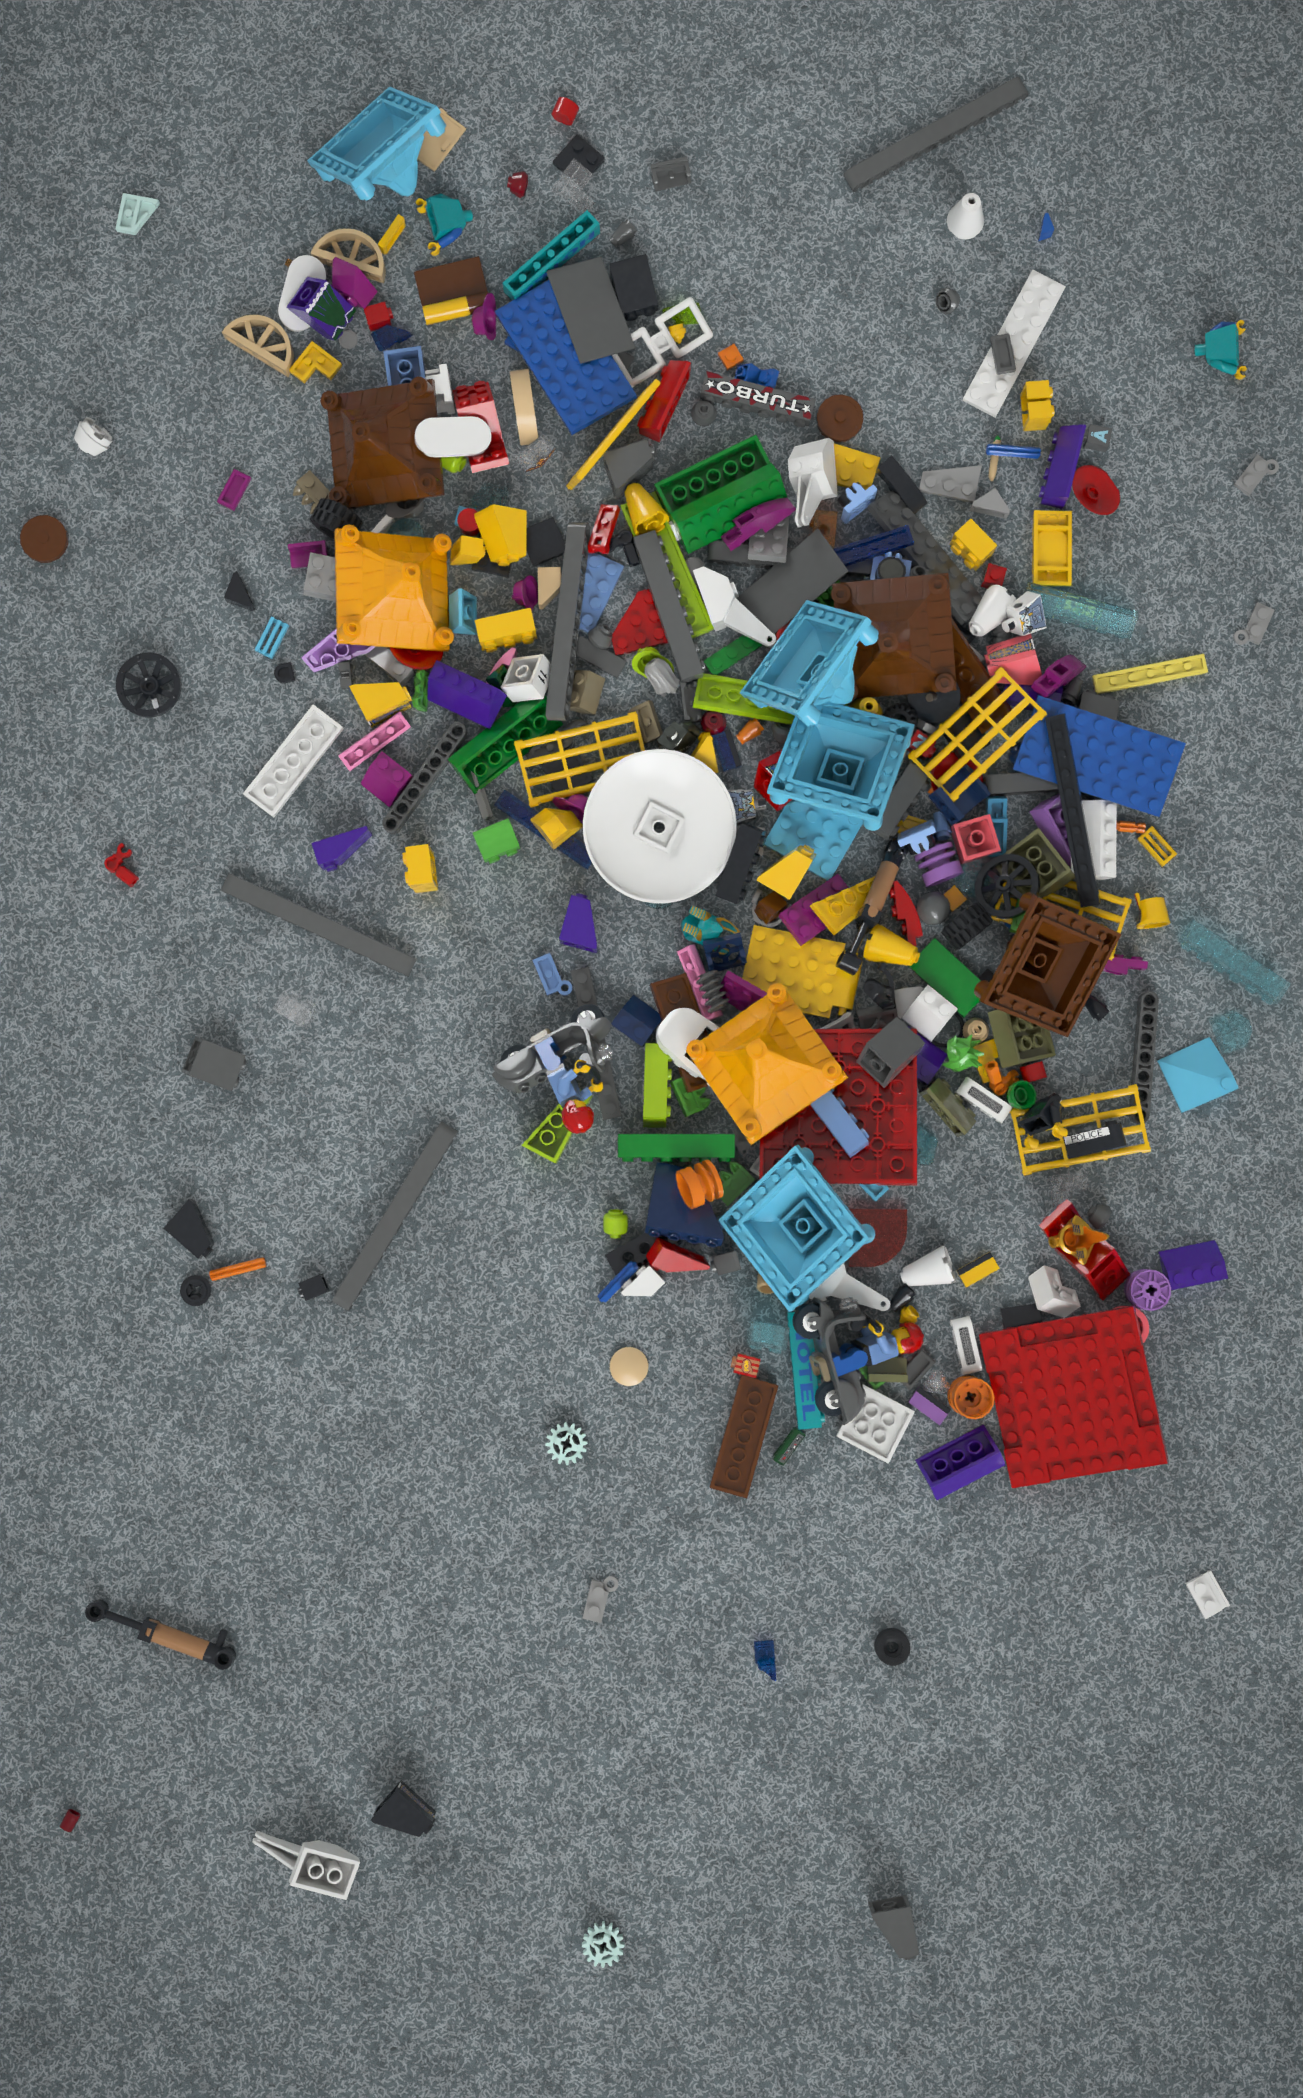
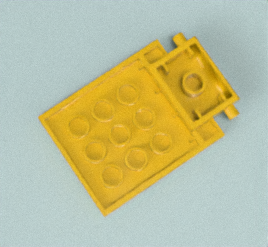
(804, 970)

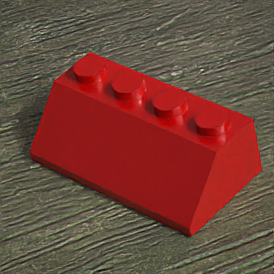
(664, 400)

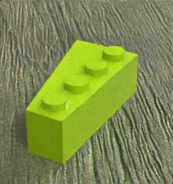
(655, 1087)
(551, 1136)

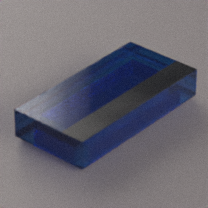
(726, 751)

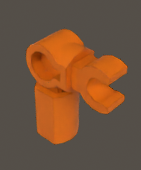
(999, 1083)

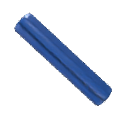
(1013, 451)
(616, 1283)

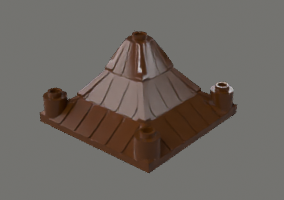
(376, 445)
(913, 638)
(1049, 966)

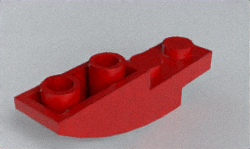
(905, 911)

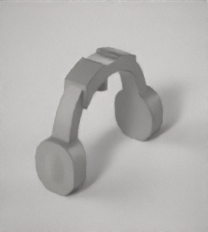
(754, 900)

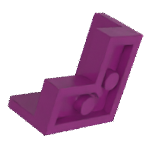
(301, 552)

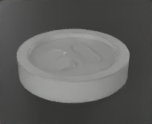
(348, 339)
(694, 563)

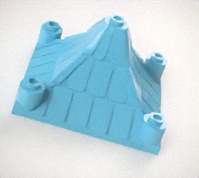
(380, 145)
(811, 662)
(842, 762)
(795, 1228)

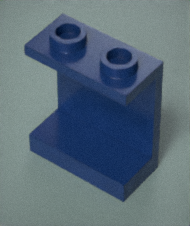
(967, 800)

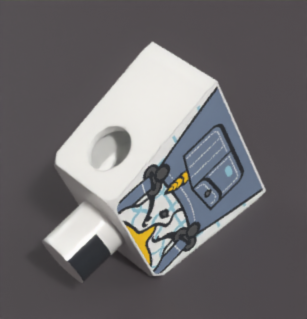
(1025, 615)

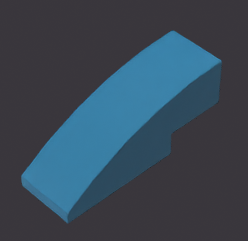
(997, 808)

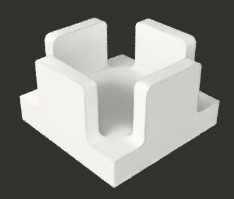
(443, 388)

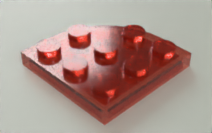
(890, 1235)

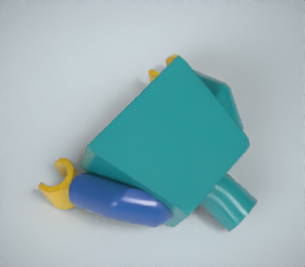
(445, 219)
(1223, 348)

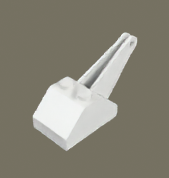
(812, 477)
(726, 610)
(843, 1286)
(319, 1864)

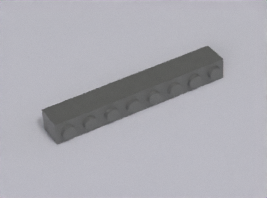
(668, 607)

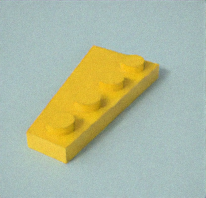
(842, 907)

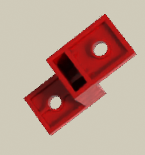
(479, 403)
(1104, 1266)

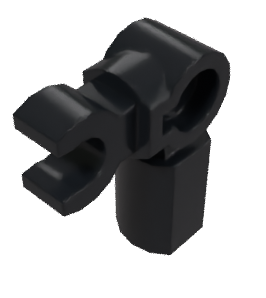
(625, 539)

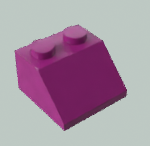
(352, 283)
(386, 779)

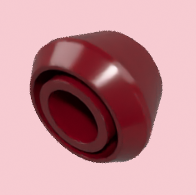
(518, 183)
(713, 725)

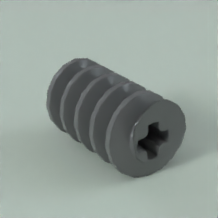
(712, 991)

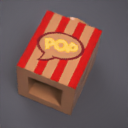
(745, 1365)

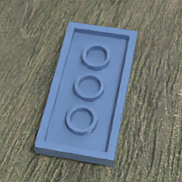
(599, 584)

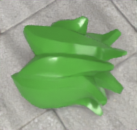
(962, 1054)

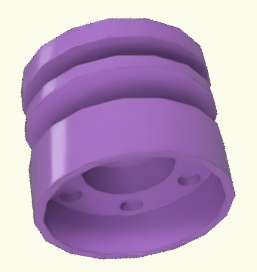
(939, 864)
(1136, 1287)

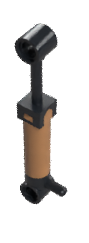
(871, 912)
(153, 1631)

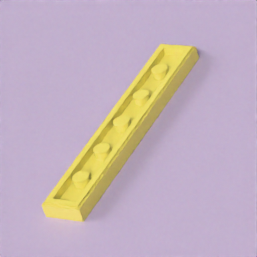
(1150, 674)

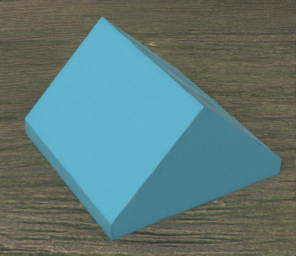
(462, 612)

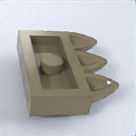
(313, 490)
(648, 722)

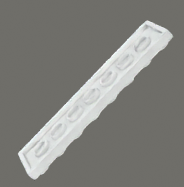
(1024, 325)

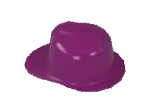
(485, 319)
(526, 592)
(575, 803)

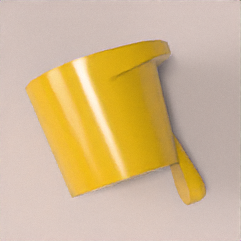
(1152, 912)

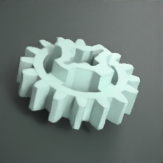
(575, 1446)
(610, 1947)

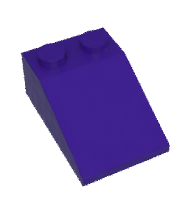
(338, 848)

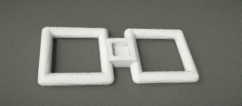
(663, 341)

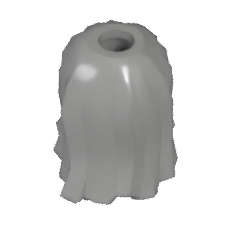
(661, 677)

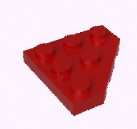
(639, 626)

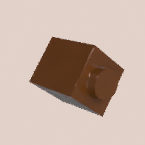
(770, 907)

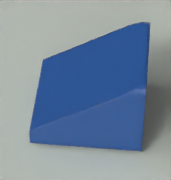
(1046, 228)

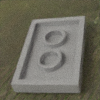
(770, 545)

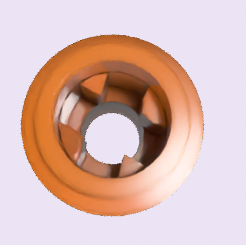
(749, 731)

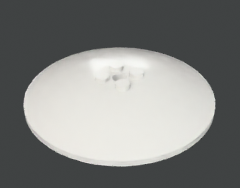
(667, 790)

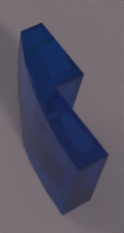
(389, 335)
(765, 1657)

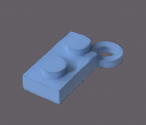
(549, 975)

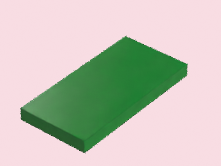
(947, 976)

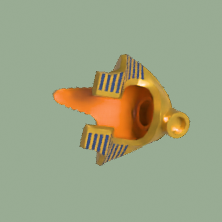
(1077, 1239)

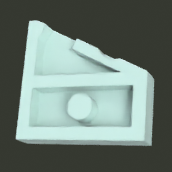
(134, 213)

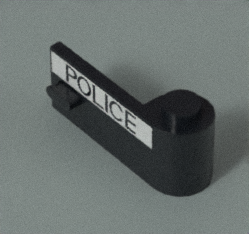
(1095, 1140)

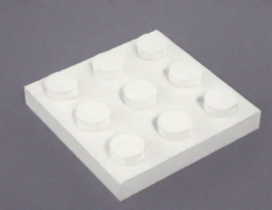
(877, 1425)

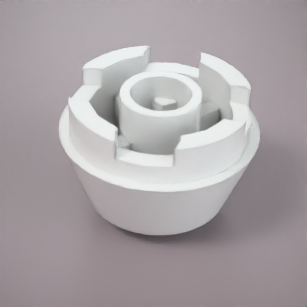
(92, 438)

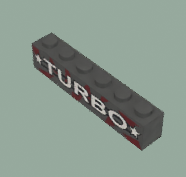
(757, 399)

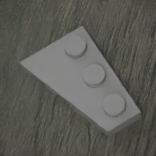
(952, 483)

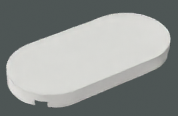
(298, 271)
(452, 436)

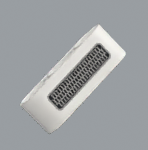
(984, 1099)
(966, 1344)

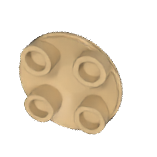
(629, 1366)

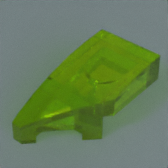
(685, 316)

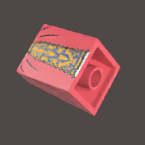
(1017, 659)

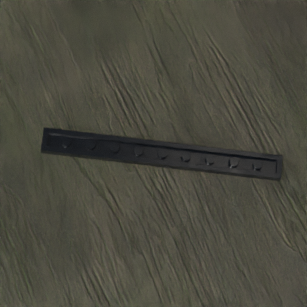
(1073, 810)

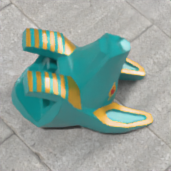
(704, 926)

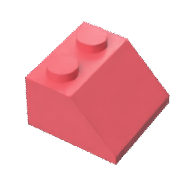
(975, 839)

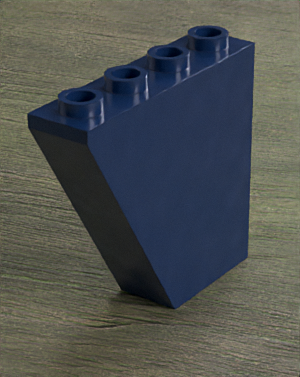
(671, 1216)

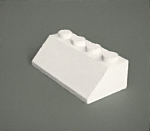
(1101, 828)

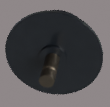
(935, 706)

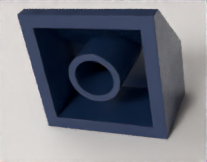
(637, 1021)

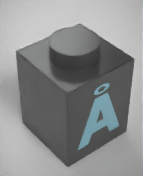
(1097, 438)

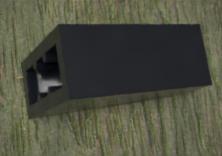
(190, 1230)

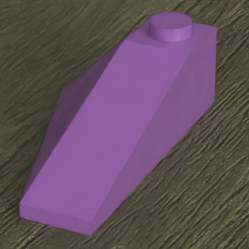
(329, 652)
(1050, 820)

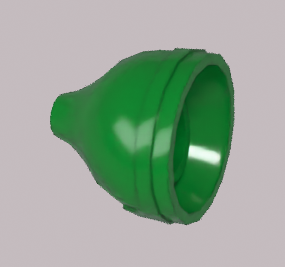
(1021, 1095)

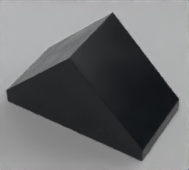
(237, 593)

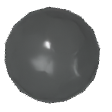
(933, 908)

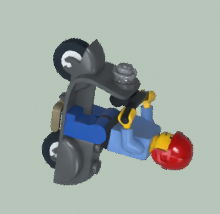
(543, 1060)
(841, 1392)

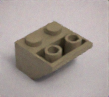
(586, 692)

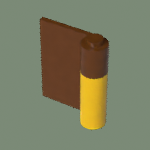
(451, 290)

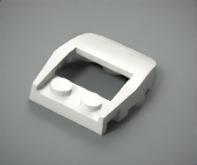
(676, 1033)

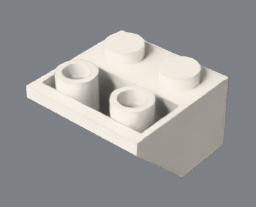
(645, 1283)

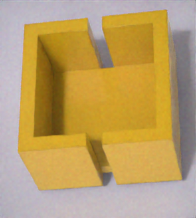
(1036, 400)
(972, 545)

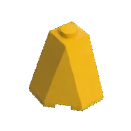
(556, 825)

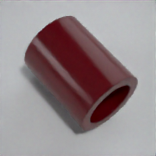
(70, 1820)

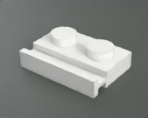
(1207, 1594)

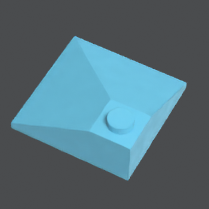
(1197, 1074)

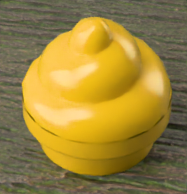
(677, 332)
(909, 1314)

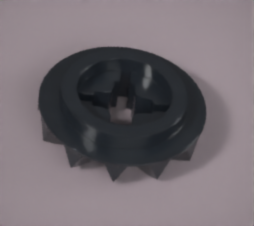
(186, 1290)

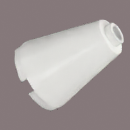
(966, 217)
(991, 610)
(930, 1269)

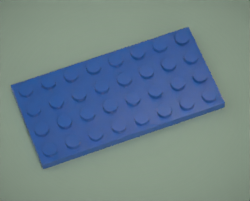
(576, 390)
(1109, 757)

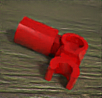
(114, 863)

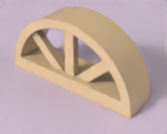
(331, 238)
(263, 354)
(524, 406)

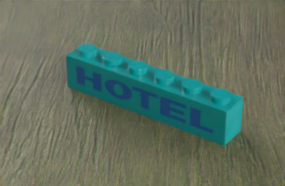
(552, 256)
(804, 1380)

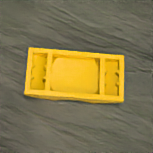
(1052, 548)

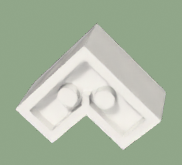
(1050, 1294)

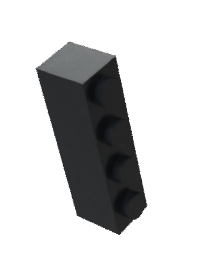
(740, 863)

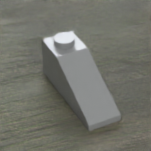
(390, 665)

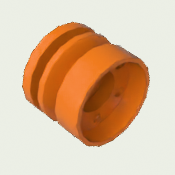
(699, 1184)
(981, 1398)

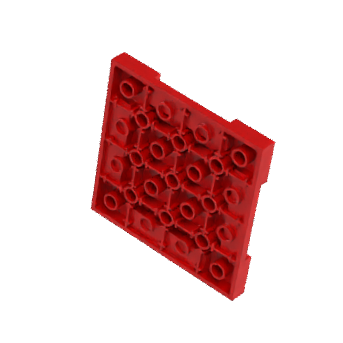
(884, 1113)
(1074, 1397)

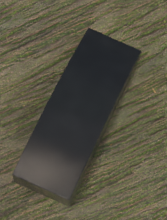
(901, 484)

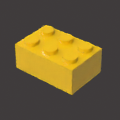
(506, 630)
(421, 868)

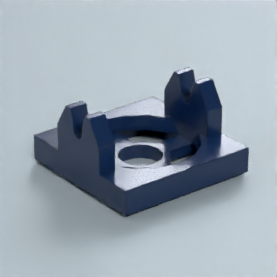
(711, 944)

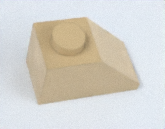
(548, 584)

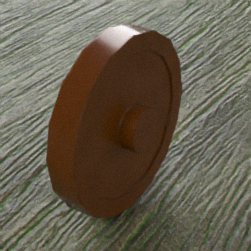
(839, 418)
(44, 539)

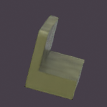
(888, 1371)

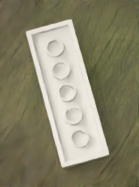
(293, 761)

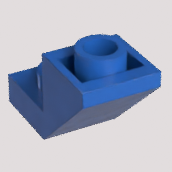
(753, 374)

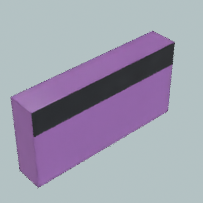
(929, 1405)

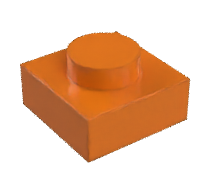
(730, 357)

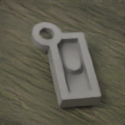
(1254, 473)
(1256, 625)
(597, 1599)

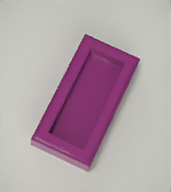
(234, 490)

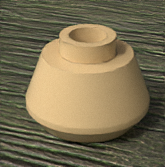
(973, 1024)

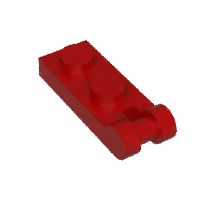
(603, 529)

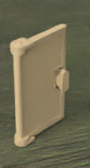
(432, 146)

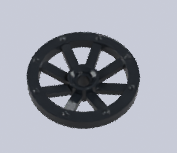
(145, 682)
(1010, 887)

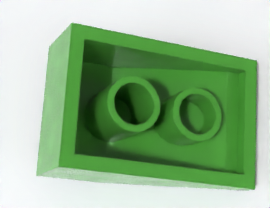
(496, 841)

